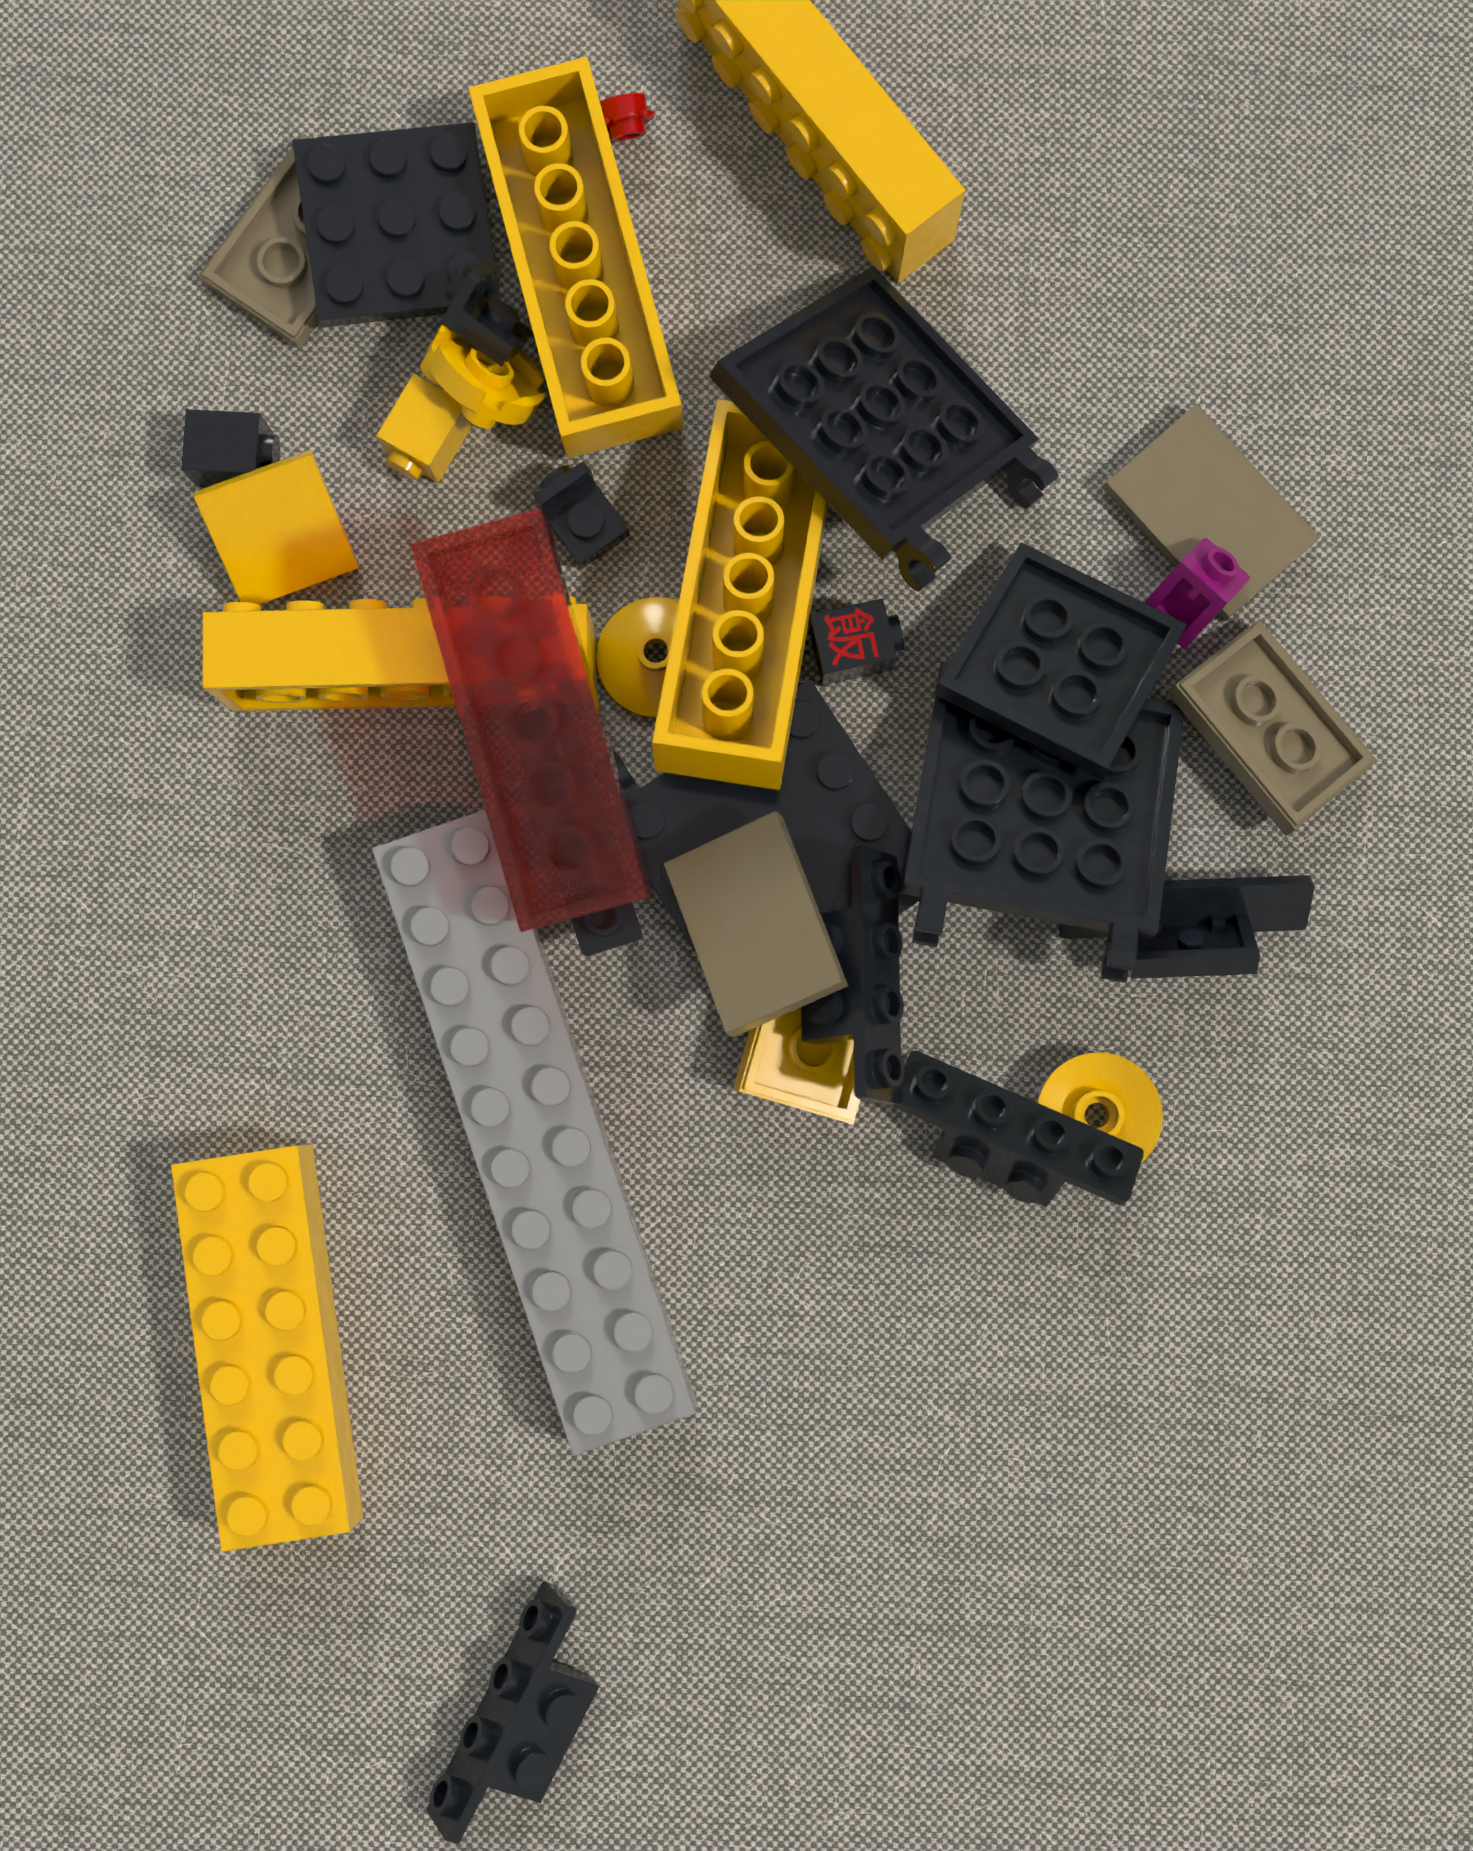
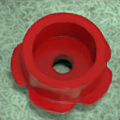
(626, 116)

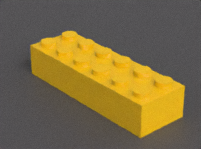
(834, 124)
(577, 257)
(740, 612)
(334, 656)
(267, 1347)

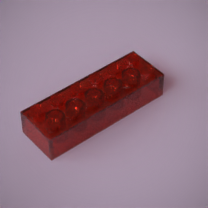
(531, 719)

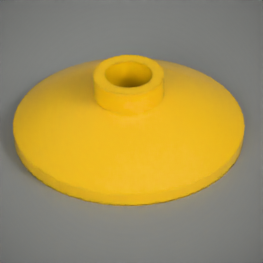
(621, 648)
(1115, 1084)

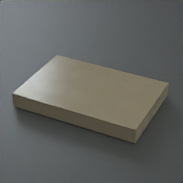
(266, 260)
(1202, 487)
(1272, 727)
(755, 924)

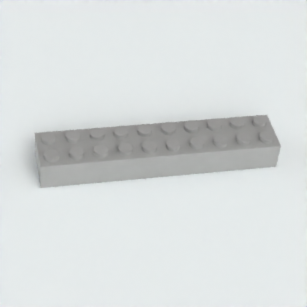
(536, 1137)

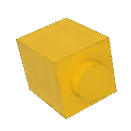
(423, 431)

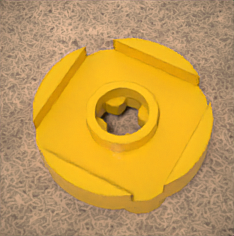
(480, 384)

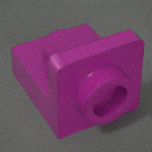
(1199, 588)

